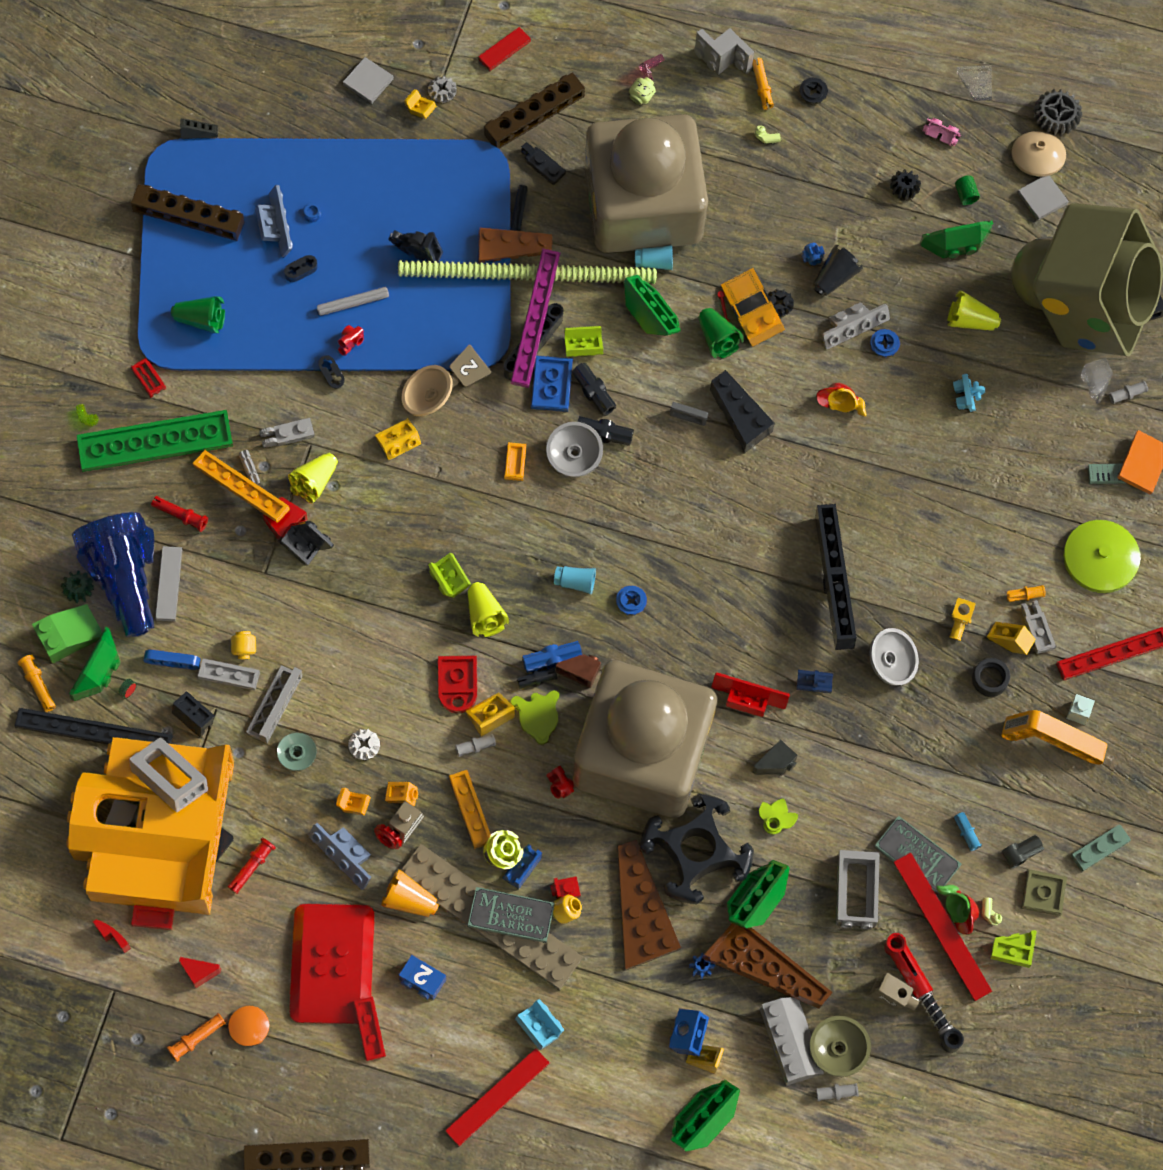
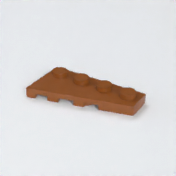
(501, 244)

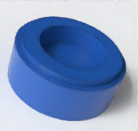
(312, 212)

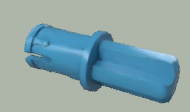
(967, 831)

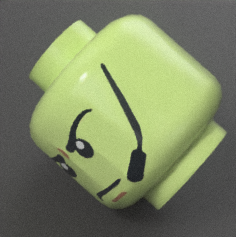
(642, 90)

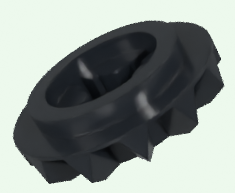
(810, 84)
(788, 302)

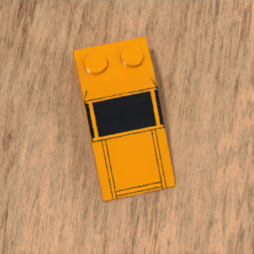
(752, 307)

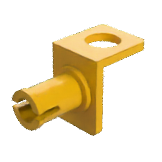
(961, 620)

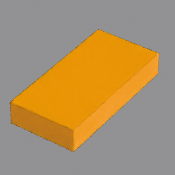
(515, 461)

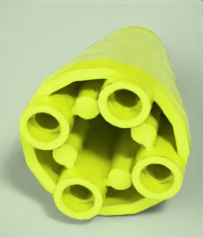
(312, 477)

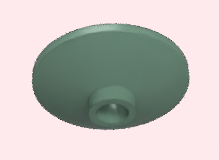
(293, 743)

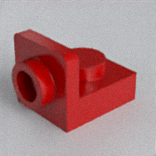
(564, 887)

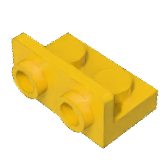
(398, 439)

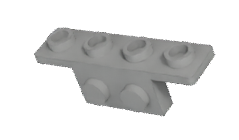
(853, 322)

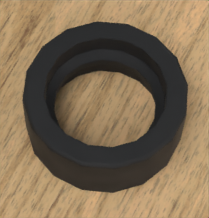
(982, 688)

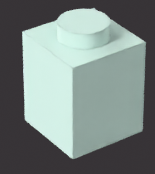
(1080, 709)

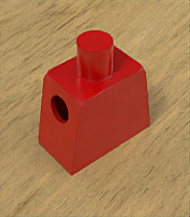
(294, 515)

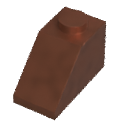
(580, 669)

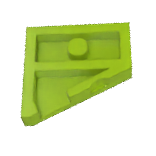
(1015, 949)

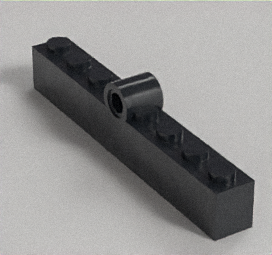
(835, 577)

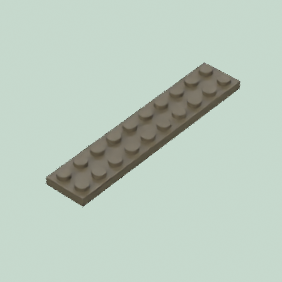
(455, 894)

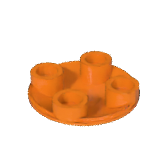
(248, 1026)

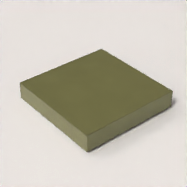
(1044, 892)

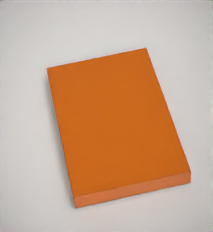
(1143, 462)

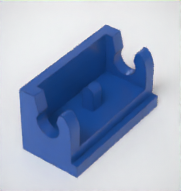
(519, 873)

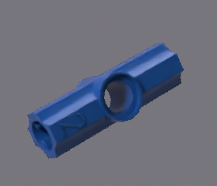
(550, 656)

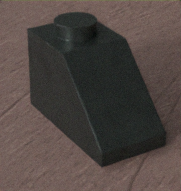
(776, 760)

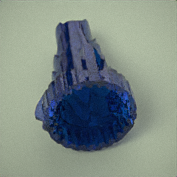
(115, 555)

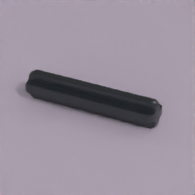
(519, 208)

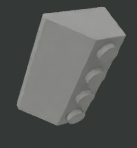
(790, 1039)

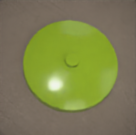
(1101, 556)

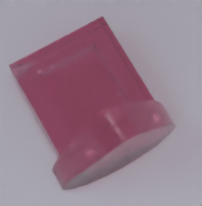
(647, 65)

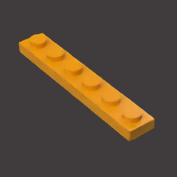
(241, 486)

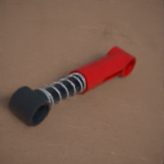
(922, 990)

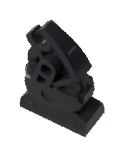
(419, 244)

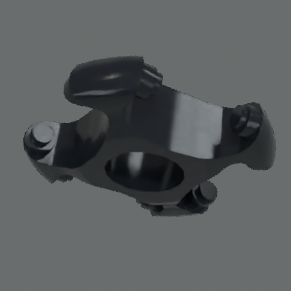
(702, 827)

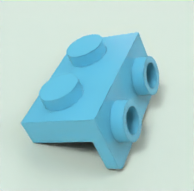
(540, 1024)

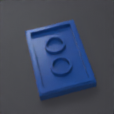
(551, 383)

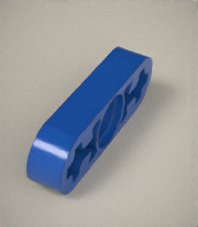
(172, 659)

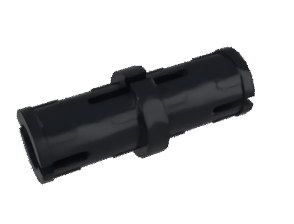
(537, 678)

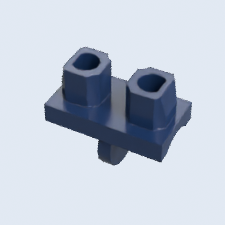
(814, 681)

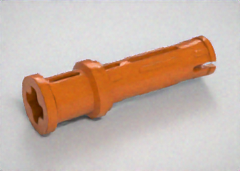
(189, 1041)

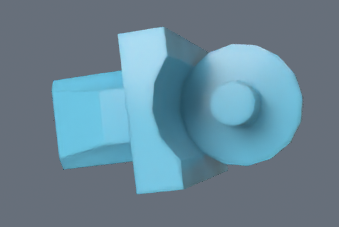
(967, 401)

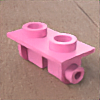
(948, 133)

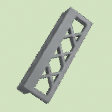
(278, 705)

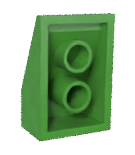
(67, 632)

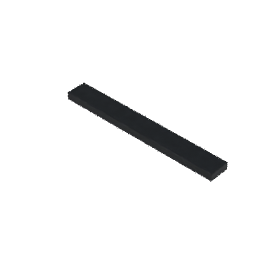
(82, 728)

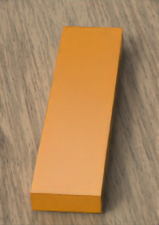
(470, 808)

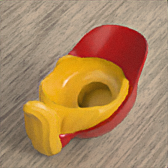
(841, 398)

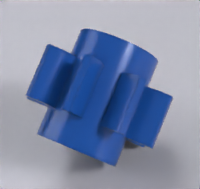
(813, 254)
(697, 969)

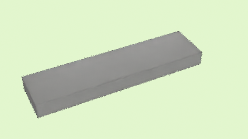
(169, 583)

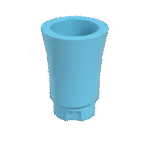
(655, 257)
(575, 578)

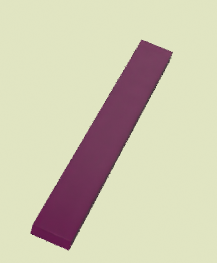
(535, 318)

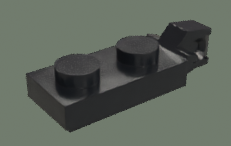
(543, 163)

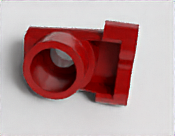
(349, 338)
(561, 784)

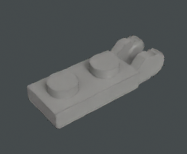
(288, 433)
(1038, 627)

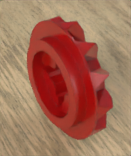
(388, 837)

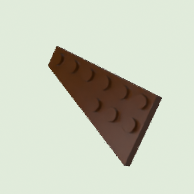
(644, 918)
(757, 959)

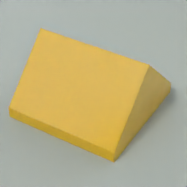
(491, 713)

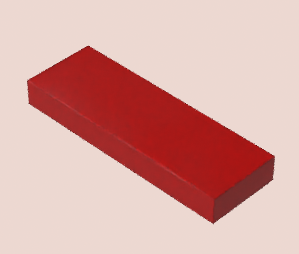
(504, 49)
(369, 1028)

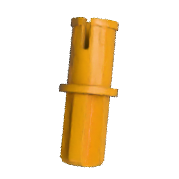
(1026, 593)

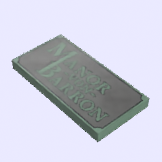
(934, 861)
(511, 915)

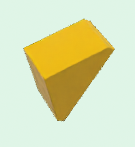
(708, 1058)

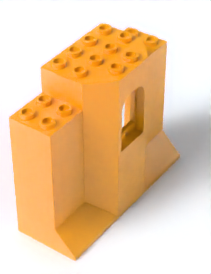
(167, 855)

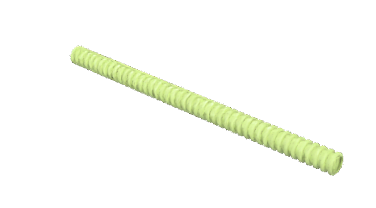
(523, 272)

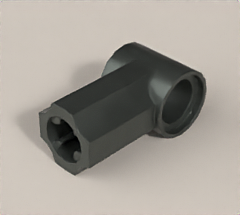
(1019, 853)

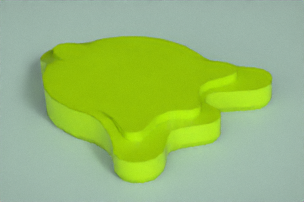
(539, 715)

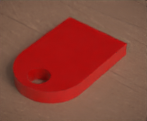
(457, 681)

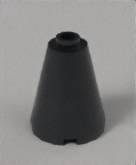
(837, 270)

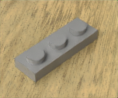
(229, 674)

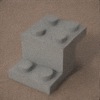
(724, 51)

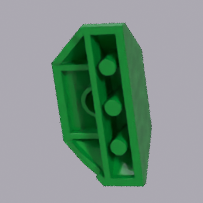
(957, 240)
(649, 307)
(97, 669)
(758, 895)
(705, 1116)

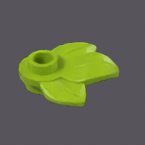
(777, 814)

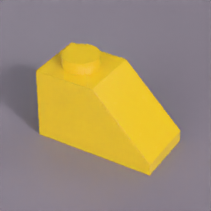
(1011, 637)

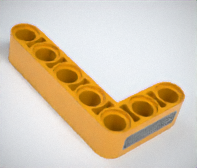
(1055, 732)

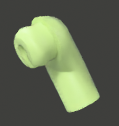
(766, 138)

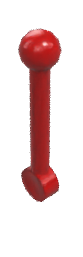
(721, 295)

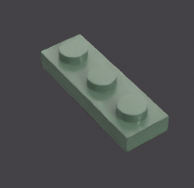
(1101, 848)

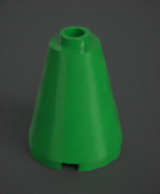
(200, 313)
(719, 333)

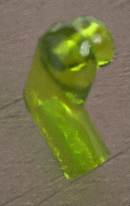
(87, 419)

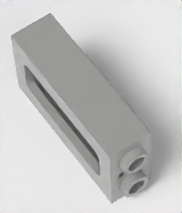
(175, 798)
(871, 861)

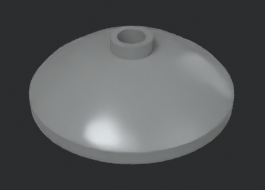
(579, 438)
(900, 655)

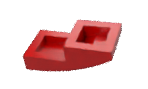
(108, 933)

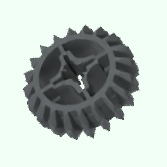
(1047, 114)

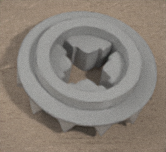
(443, 95)

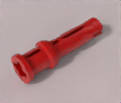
(187, 516)
(257, 858)

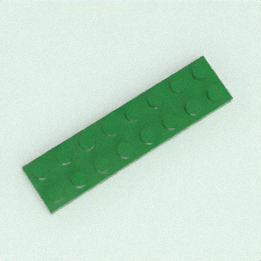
(154, 440)

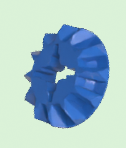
(891, 339)
(631, 592)

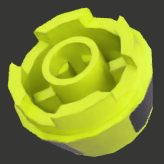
(503, 849)

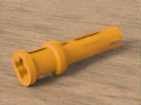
(33, 675)

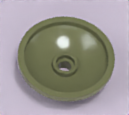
(849, 1036)

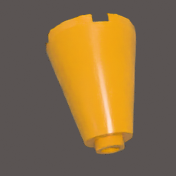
(409, 896)

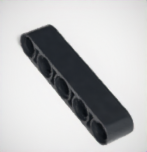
(551, 322)

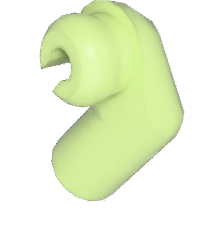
(987, 912)

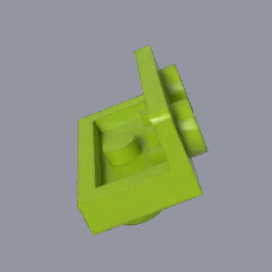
(583, 341)
(449, 576)

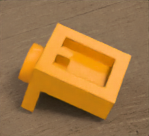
(400, 792)

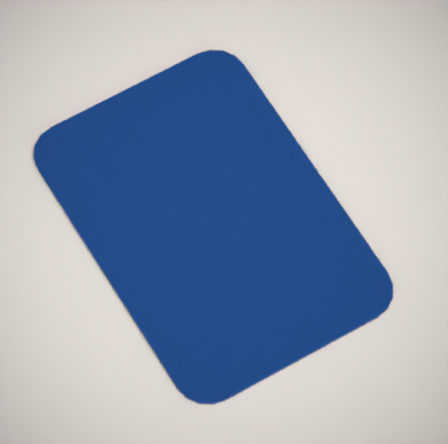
(364, 196)

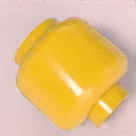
(243, 644)
(566, 909)

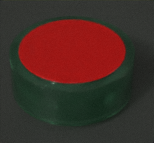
(127, 688)

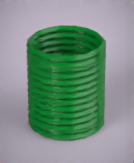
(967, 190)

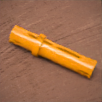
(764, 90)

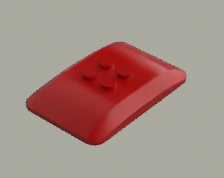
(331, 962)

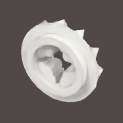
(364, 753)

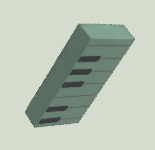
(1104, 473)

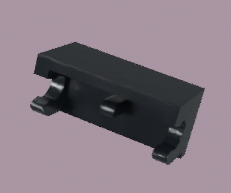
(192, 714)

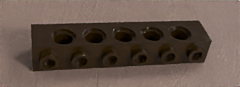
(544, 110)
(230, 229)
(359, 1148)

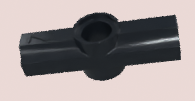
(594, 389)
(609, 431)

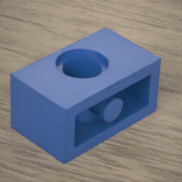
(688, 1032)

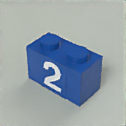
(422, 977)

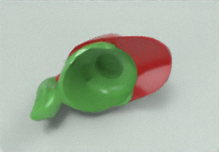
(960, 907)

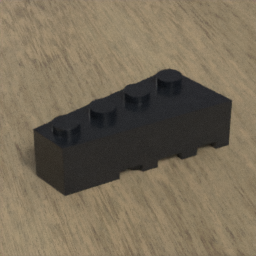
(741, 411)

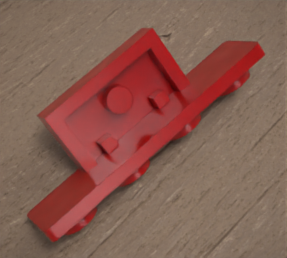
(748, 695)

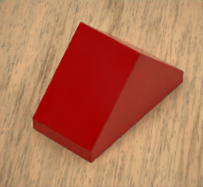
(199, 971)

